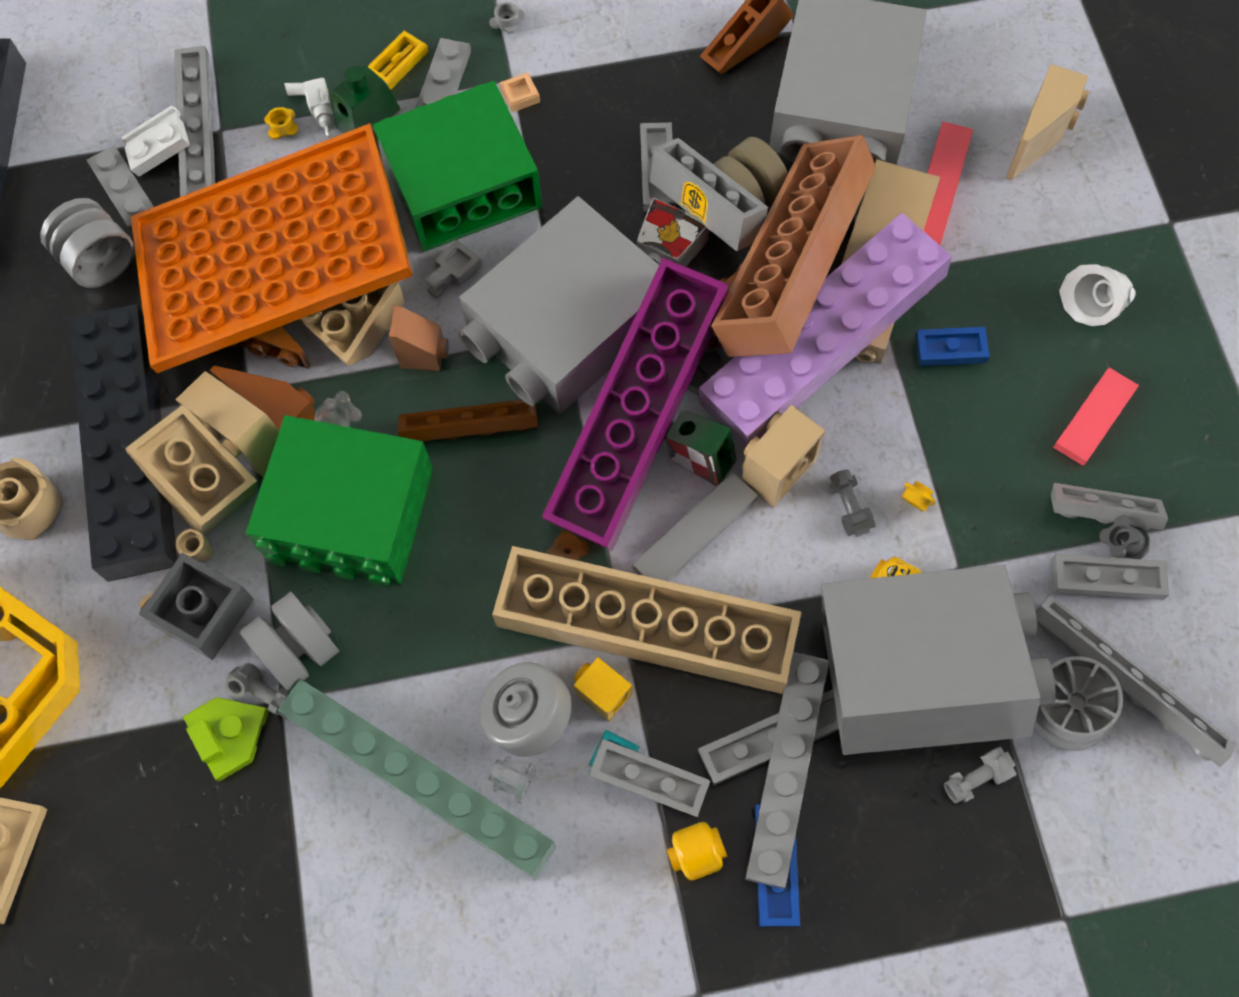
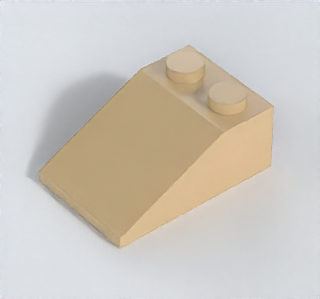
(1050, 116)
(192, 470)

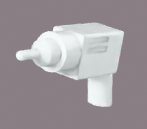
(317, 99)

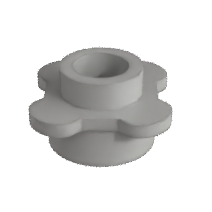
(507, 17)

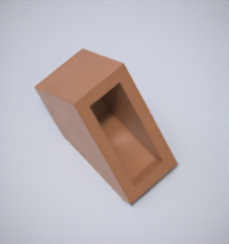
(417, 341)

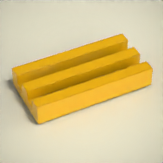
(401, 62)

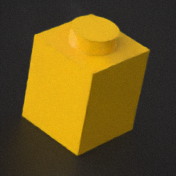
(602, 688)

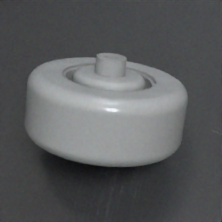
(525, 709)

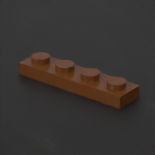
(468, 420)

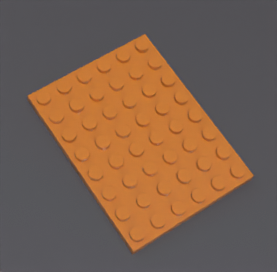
(267, 248)

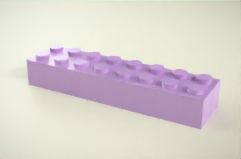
(848, 314)

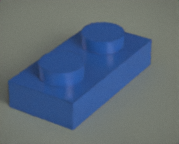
(952, 346)

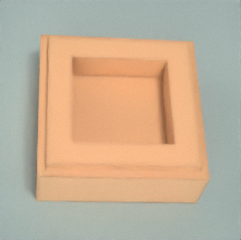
(519, 92)

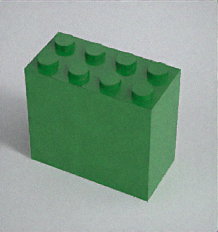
(459, 165)
(341, 500)

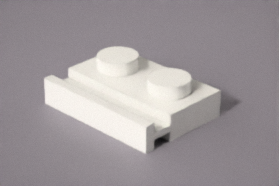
(155, 141)

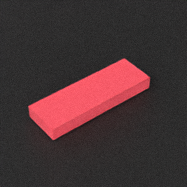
(1096, 416)

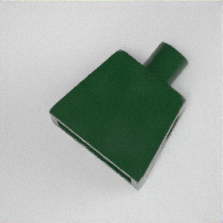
(362, 99)

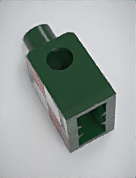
(701, 446)

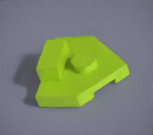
(225, 734)

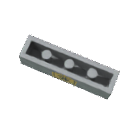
(707, 193)

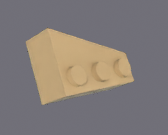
(232, 421)

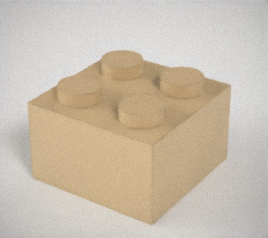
(781, 454)

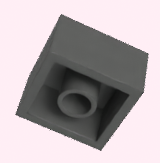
(197, 606)

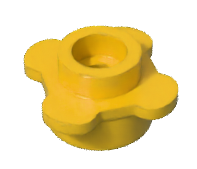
(281, 116)
(918, 495)

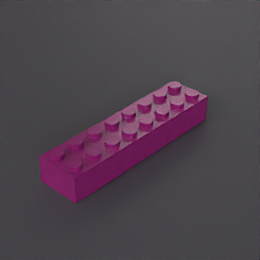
(636, 404)

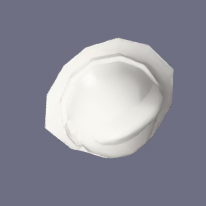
(1095, 294)

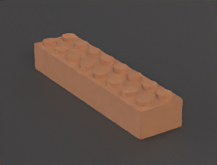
(794, 248)

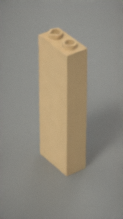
(888, 194)

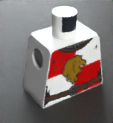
(671, 234)

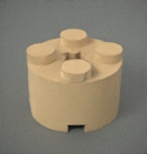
(26, 500)

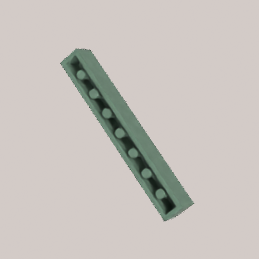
(418, 779)

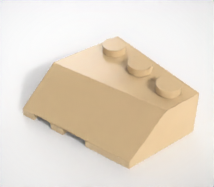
(357, 325)

